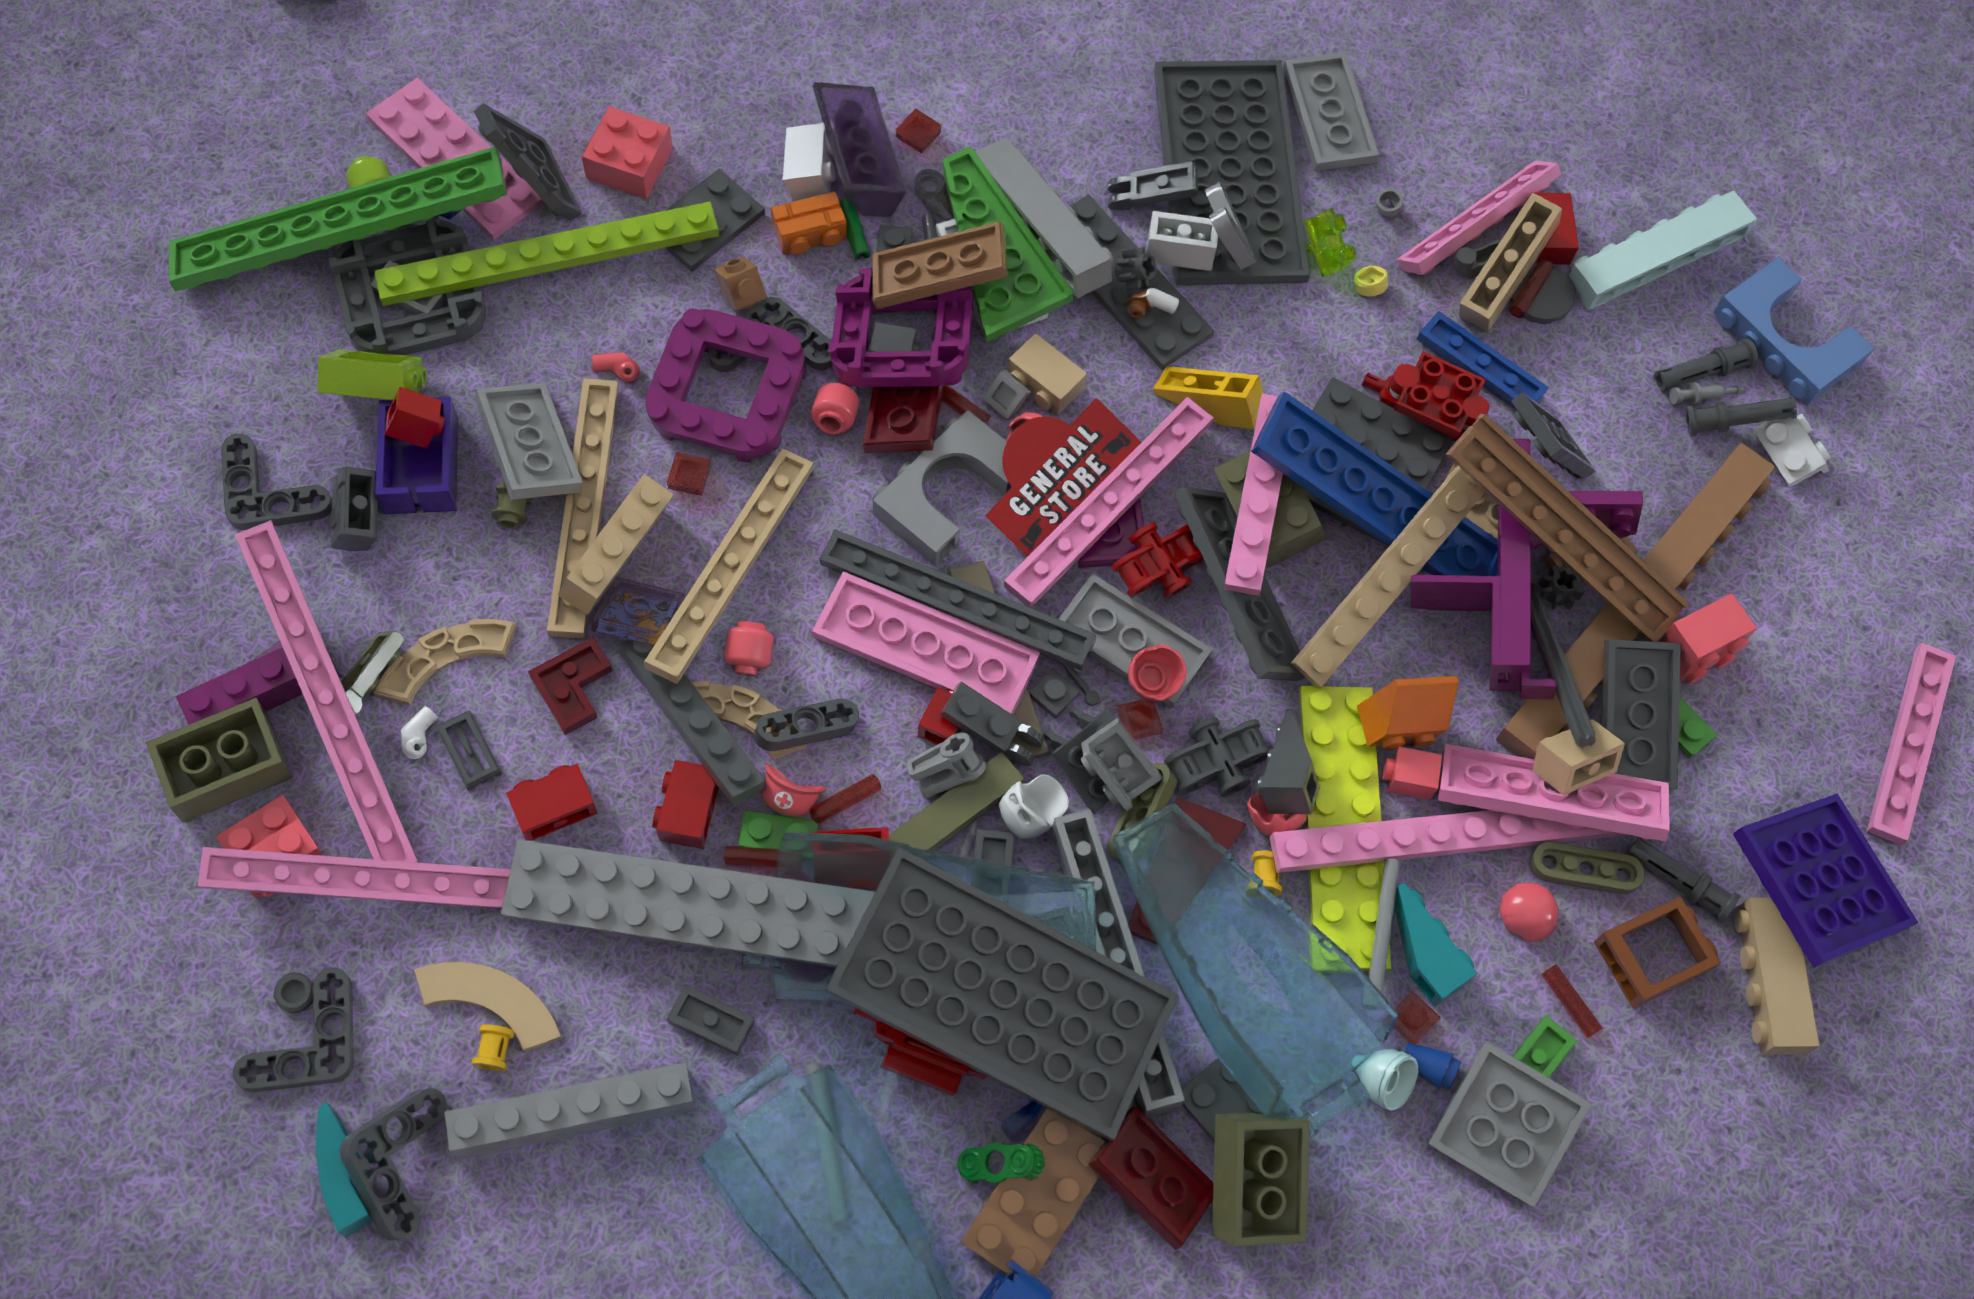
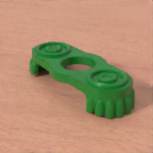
(1020, 1162)

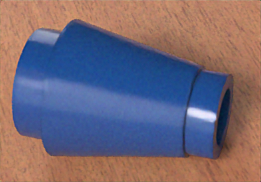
(1435, 1065)

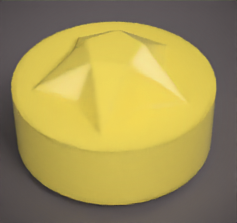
(1371, 281)

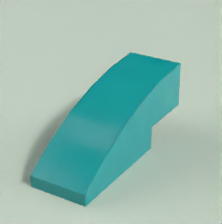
(338, 1189)

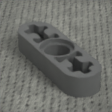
(795, 736)

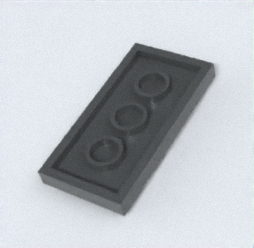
(1552, 437)
(1643, 706)

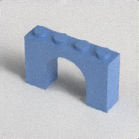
(1804, 370)

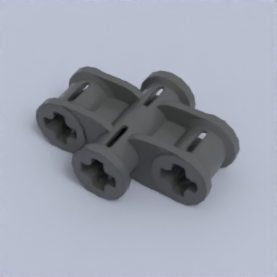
(1218, 756)

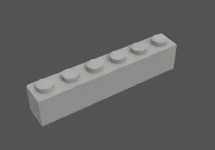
(1052, 223)
(569, 1111)

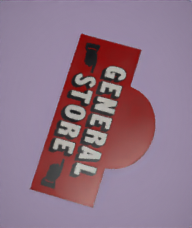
(1055, 470)

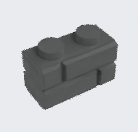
(354, 509)

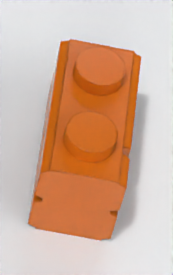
(809, 223)

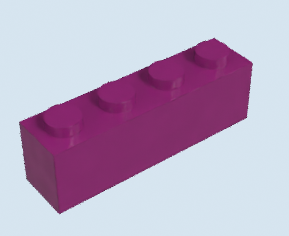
(266, 677)

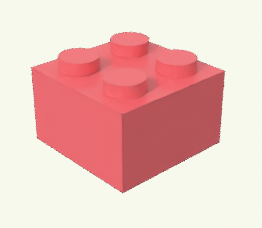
(627, 152)
(1710, 637)

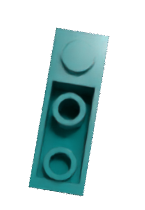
(1430, 955)

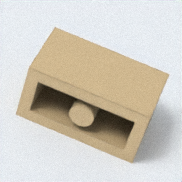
(1047, 374)
(1572, 767)

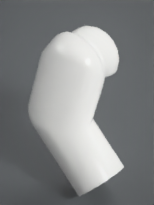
(413, 733)

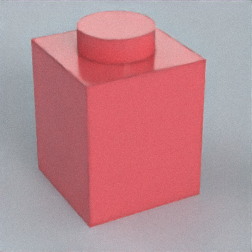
(1413, 772)

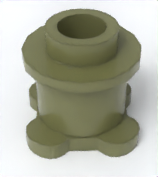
(509, 512)

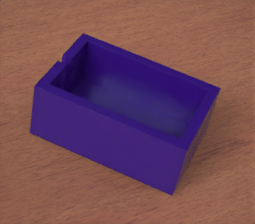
(416, 475)

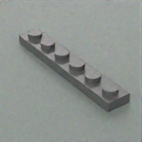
(698, 728)

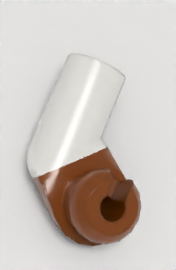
(1151, 298)

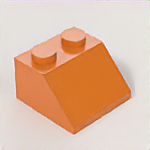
(1408, 712)

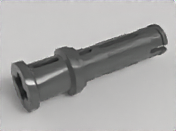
(1719, 362)
(1723, 416)
(1698, 888)

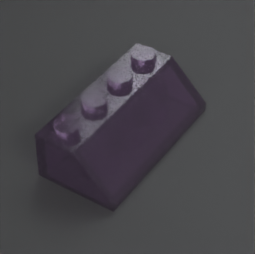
(861, 147)

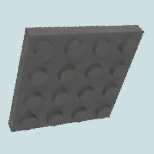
(1390, 435)

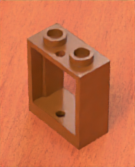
(1626, 967)

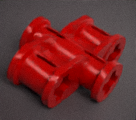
(1158, 561)

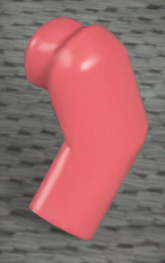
(618, 363)

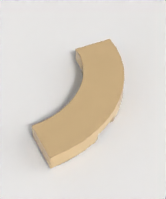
(438, 650)
(741, 708)
(493, 991)

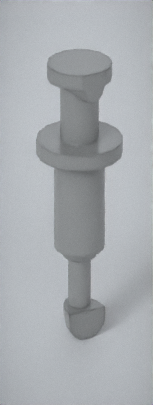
(1696, 393)

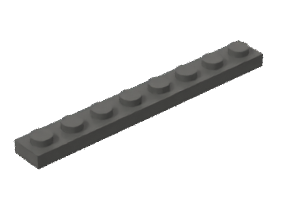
(959, 599)

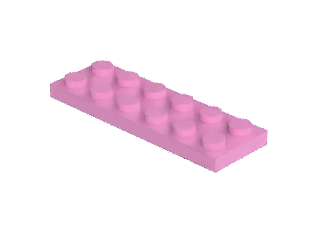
(434, 133)
(924, 642)
(1510, 786)

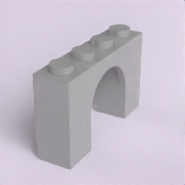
(902, 504)

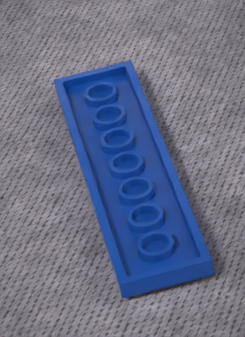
(1363, 486)

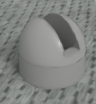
(1395, 199)

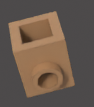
(740, 283)

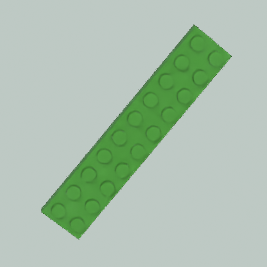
(336, 219)

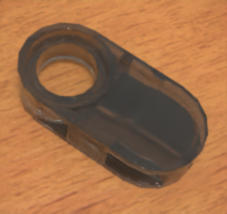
(935, 201)

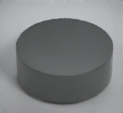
(294, 993)

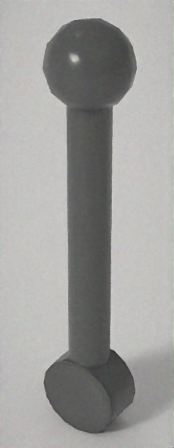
(1091, 697)

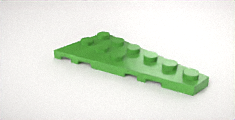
(1032, 280)

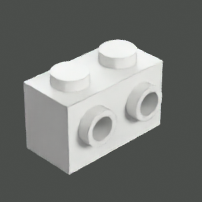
(808, 162)
(1182, 240)

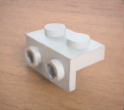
(1792, 448)

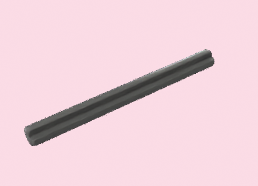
(1559, 670)

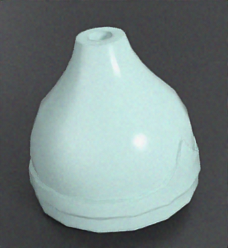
(1389, 1077)

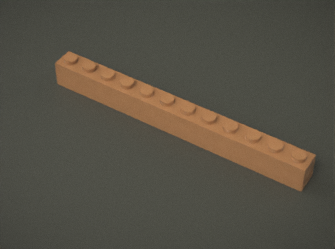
(1672, 559)

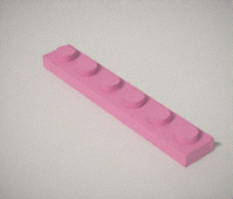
(1478, 217)
(1254, 517)
(1911, 744)

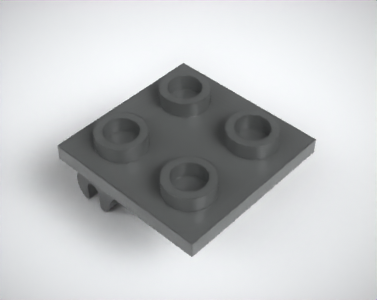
(1069, 755)

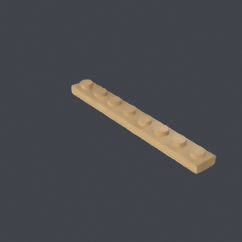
(584, 509)
(728, 567)
(1388, 577)

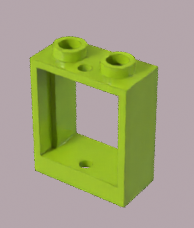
(369, 374)

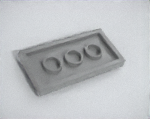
(1330, 111)
(528, 441)
(1128, 627)

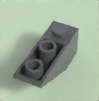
(1289, 778)

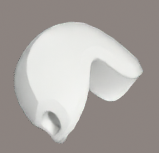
(1032, 806)

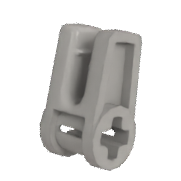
(945, 765)

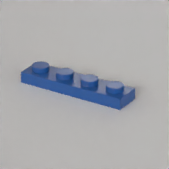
(1477, 357)

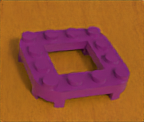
(899, 368)
(714, 429)

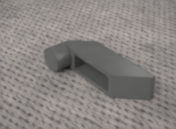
(1471, 261)

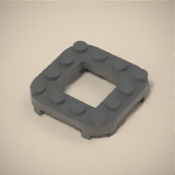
(410, 334)

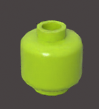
(366, 170)

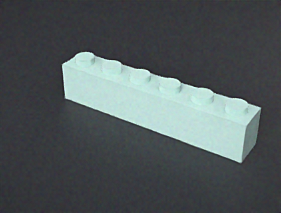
(1661, 249)

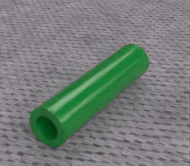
(854, 230)

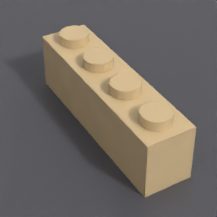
(1510, 262)
(615, 544)
(1776, 981)

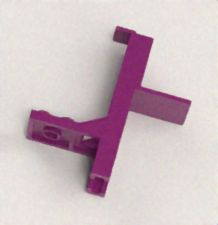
(1509, 592)

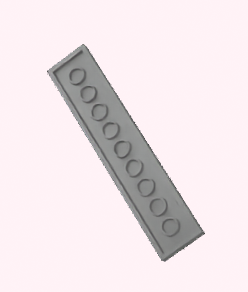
(682, 903)

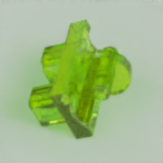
(1327, 241)

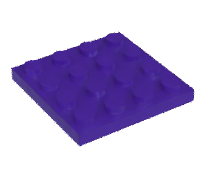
(1825, 879)

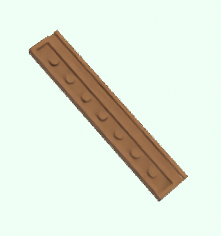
(1567, 528)

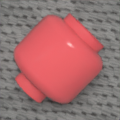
(835, 408)
(748, 647)

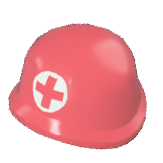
(787, 797)

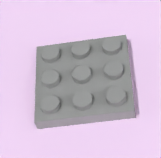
(1509, 1124)

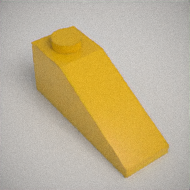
(1226, 396)

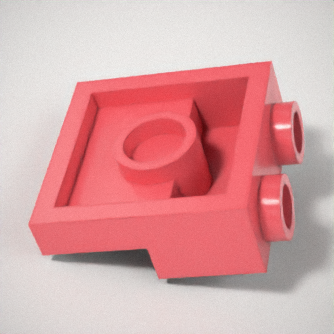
(270, 830)

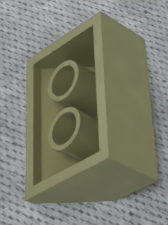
(1260, 1179)

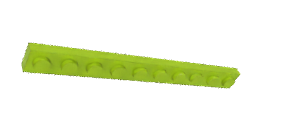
(546, 253)

